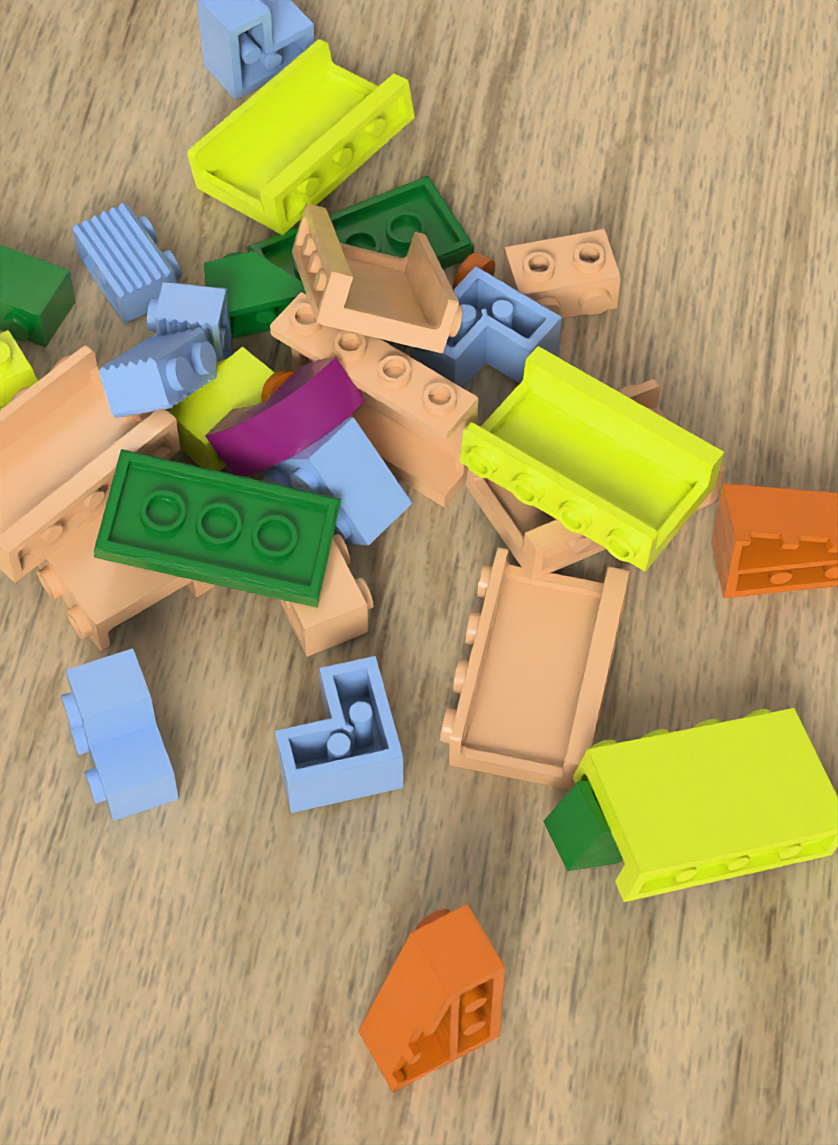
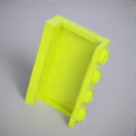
(298, 138)
(593, 459)
(712, 801)

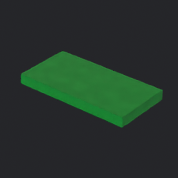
(386, 226)
(217, 528)

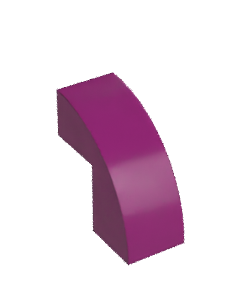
(289, 421)

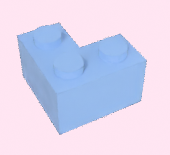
(251, 40)
(495, 329)
(349, 469)
(116, 723)
(351, 750)

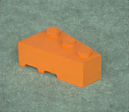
(775, 540)
(436, 999)

